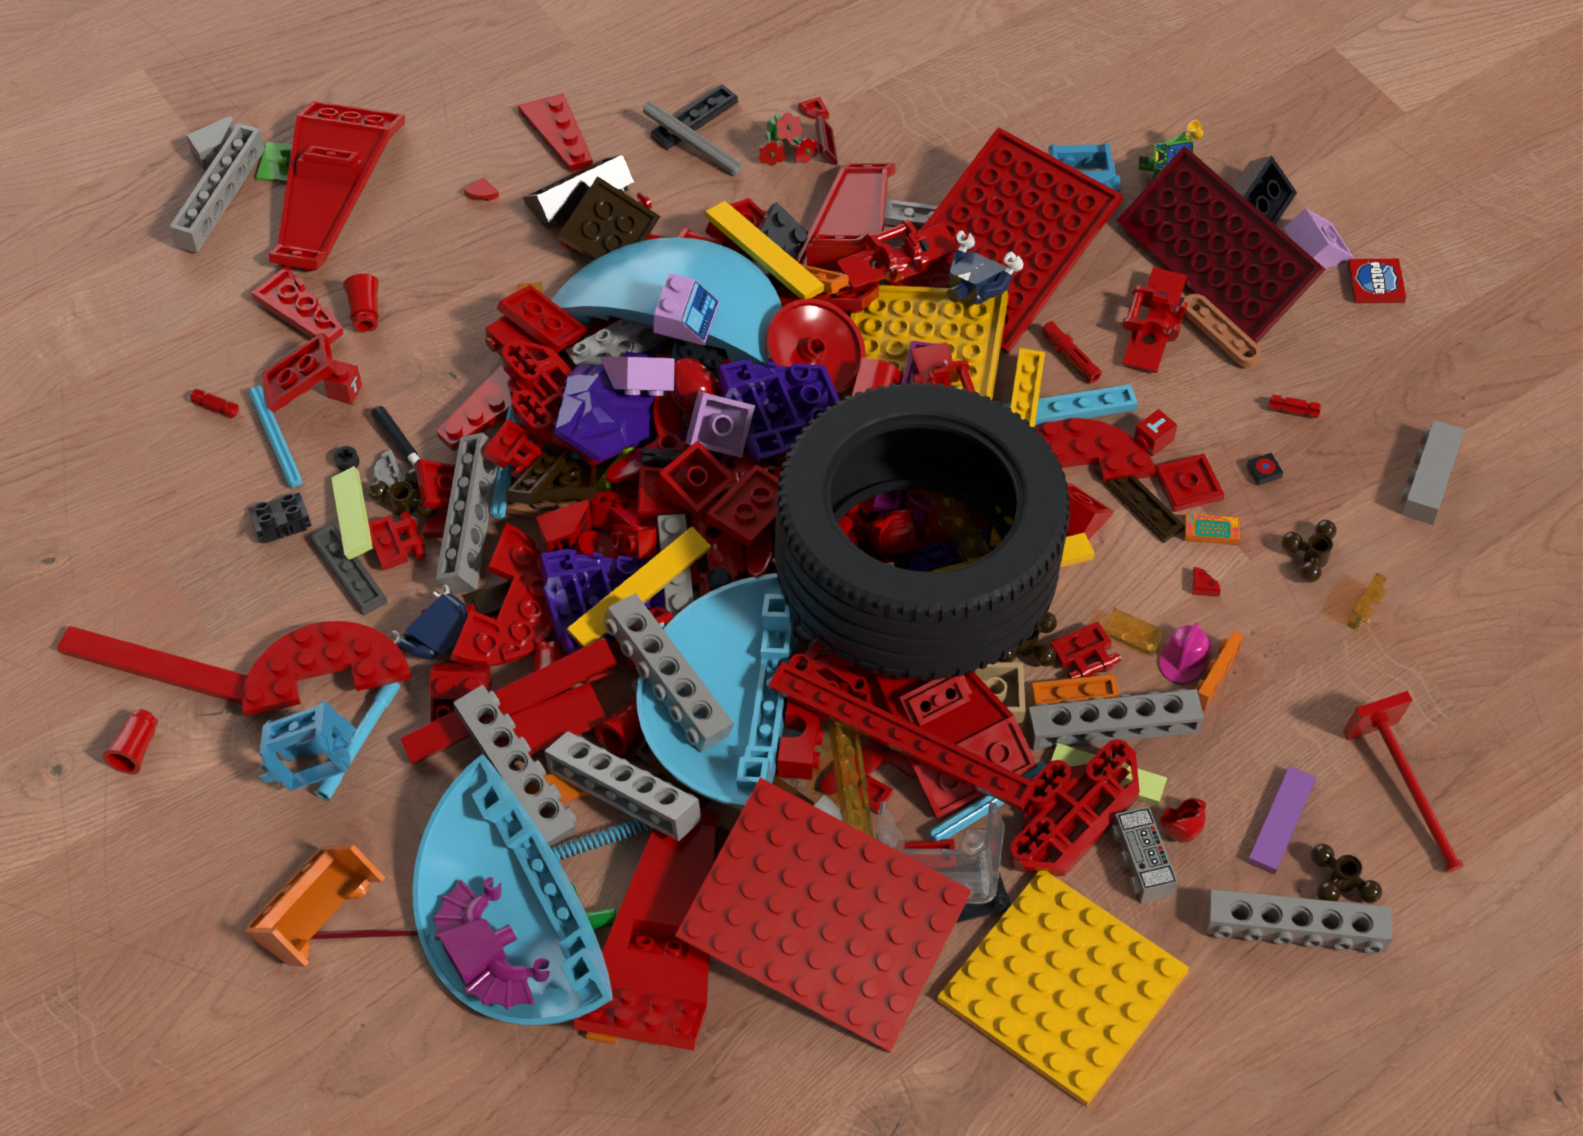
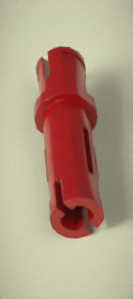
(1065, 345)

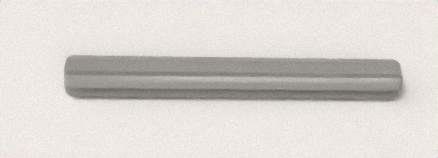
(692, 138)

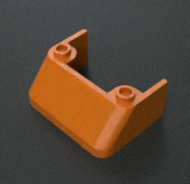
(310, 900)

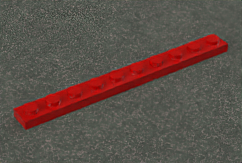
(902, 736)

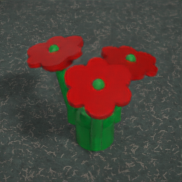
(788, 128)

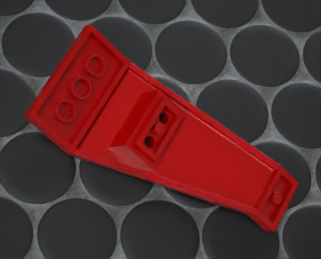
(840, 229)

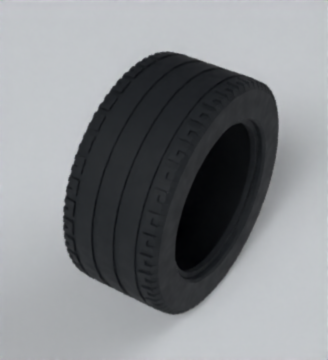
(932, 442)

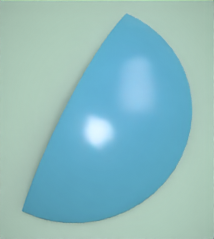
(633, 277)
(735, 647)
(487, 833)

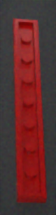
(153, 664)
(514, 698)

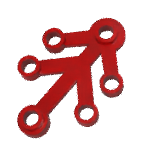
(831, 663)

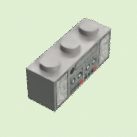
(1144, 855)

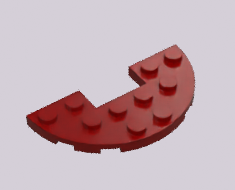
(1092, 441)
(524, 613)
(321, 651)

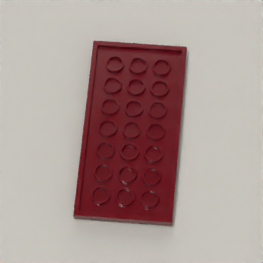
(1220, 244)

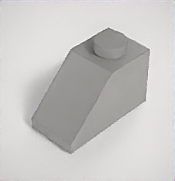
(209, 140)

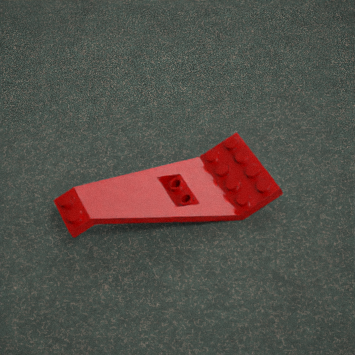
(327, 171)
(969, 719)
(653, 976)

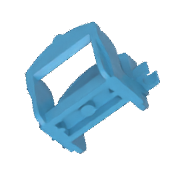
(1089, 158)
(330, 735)

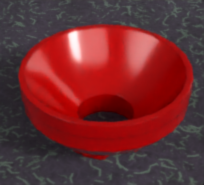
(595, 542)

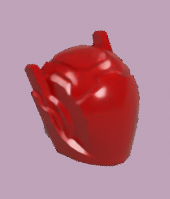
(690, 378)
(894, 535)

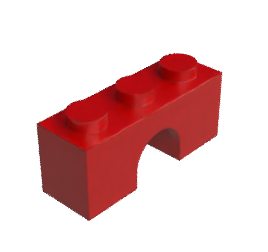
(799, 755)

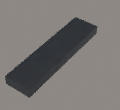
(697, 114)

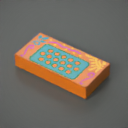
(1212, 529)

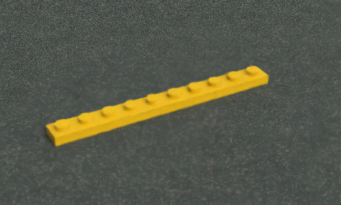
(1024, 400)

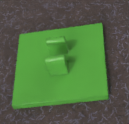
(275, 162)

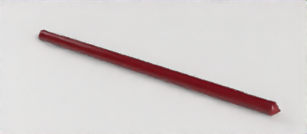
(365, 933)

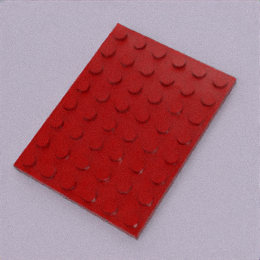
(1022, 205)
(824, 914)

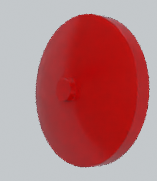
(816, 335)

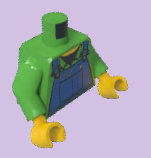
(1167, 150)

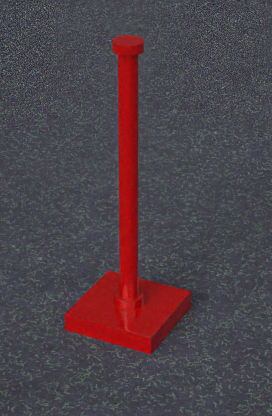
(1380, 716)

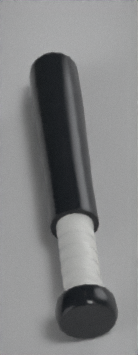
(395, 434)

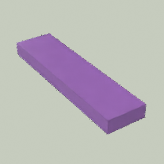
(1282, 820)

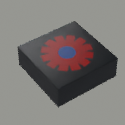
(1264, 468)

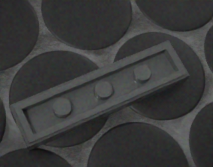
(350, 572)

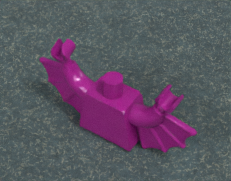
(479, 951)

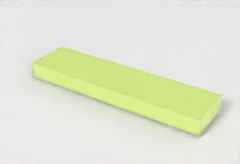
(351, 513)
(1150, 784)

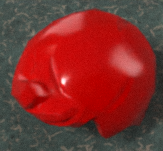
(1184, 822)

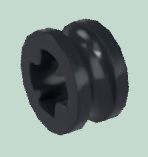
(346, 451)

